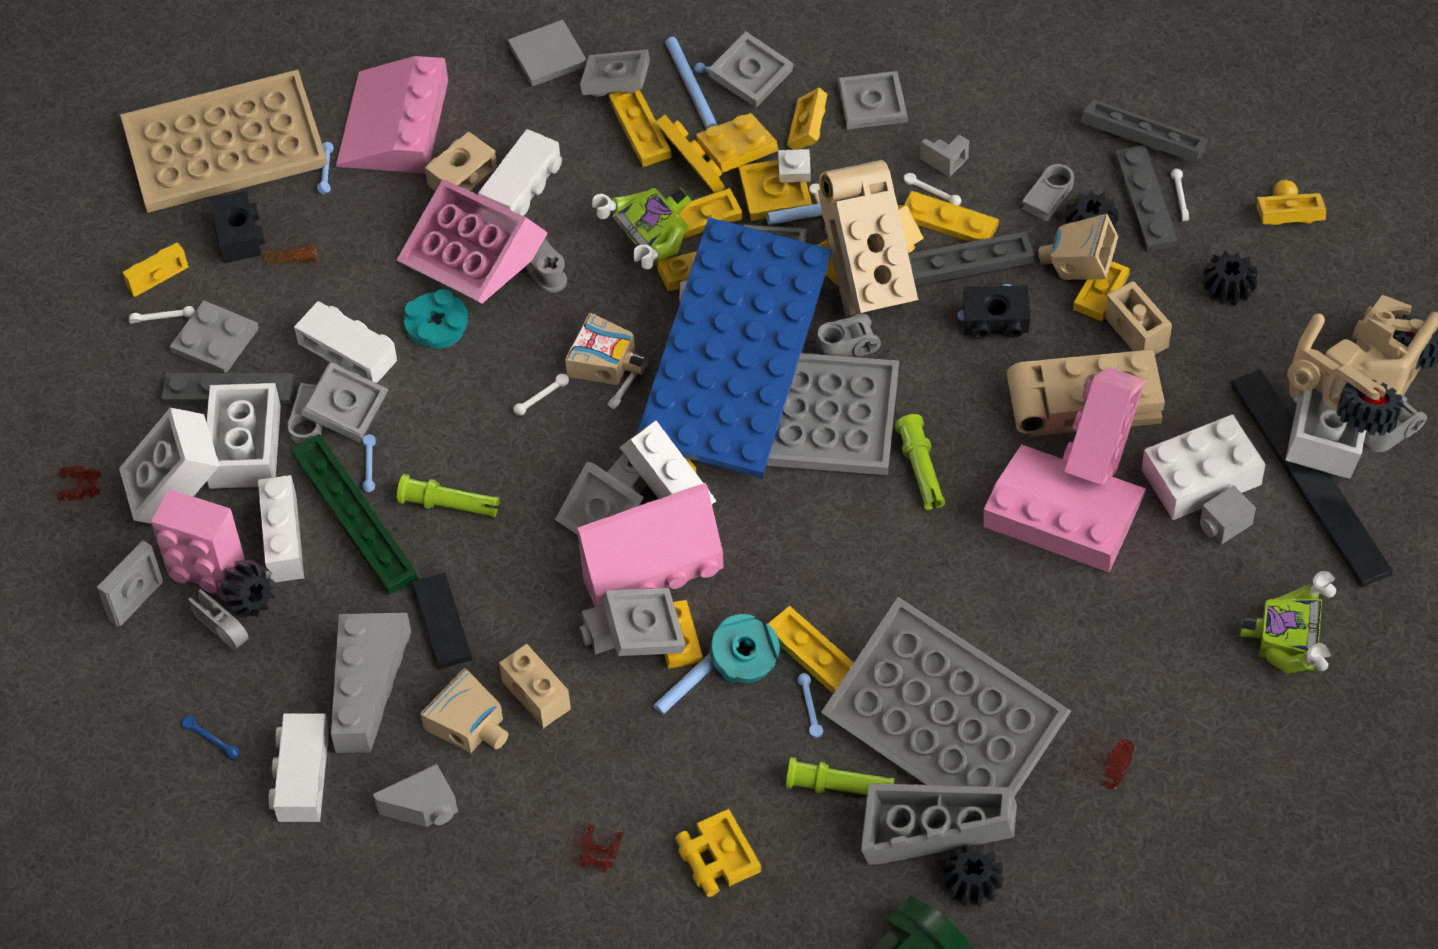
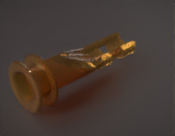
(293, 255)

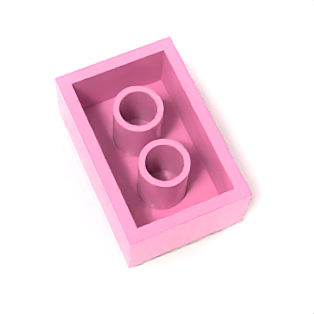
(1103, 425)
(196, 540)

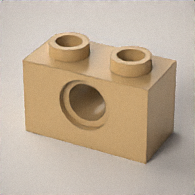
(463, 163)
(1137, 319)
(535, 685)

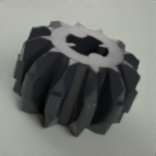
(1091, 206)
(1230, 277)
(246, 588)
(973, 885)

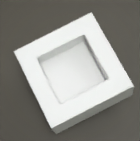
(794, 165)

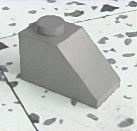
(418, 799)

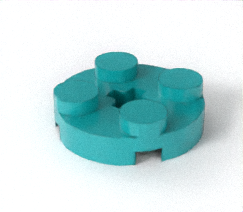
(438, 304)
(735, 666)

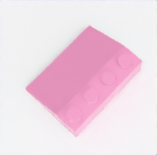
(395, 116)
(470, 242)
(1060, 510)
(652, 545)

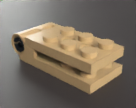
(861, 210)
(1051, 390)

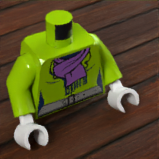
(649, 221)
(1292, 627)

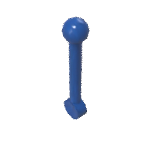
(189, 723)

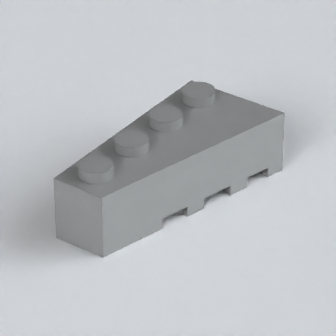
(365, 669)
(933, 819)

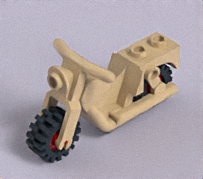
(1373, 370)

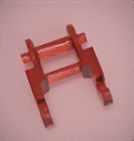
(82, 474)
(1119, 762)
(611, 851)

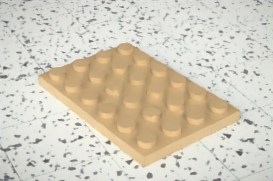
(223, 140)

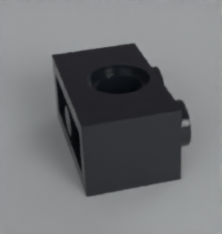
(235, 226)
(1008, 300)

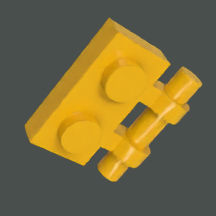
(727, 846)

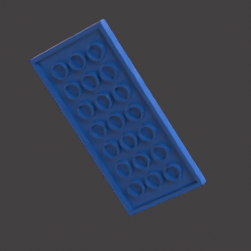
(736, 345)

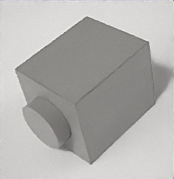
(1227, 515)
(596, 629)

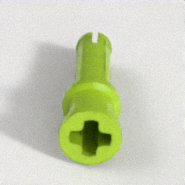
(917, 449)
(433, 494)
(821, 777)

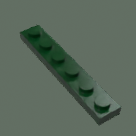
(354, 514)

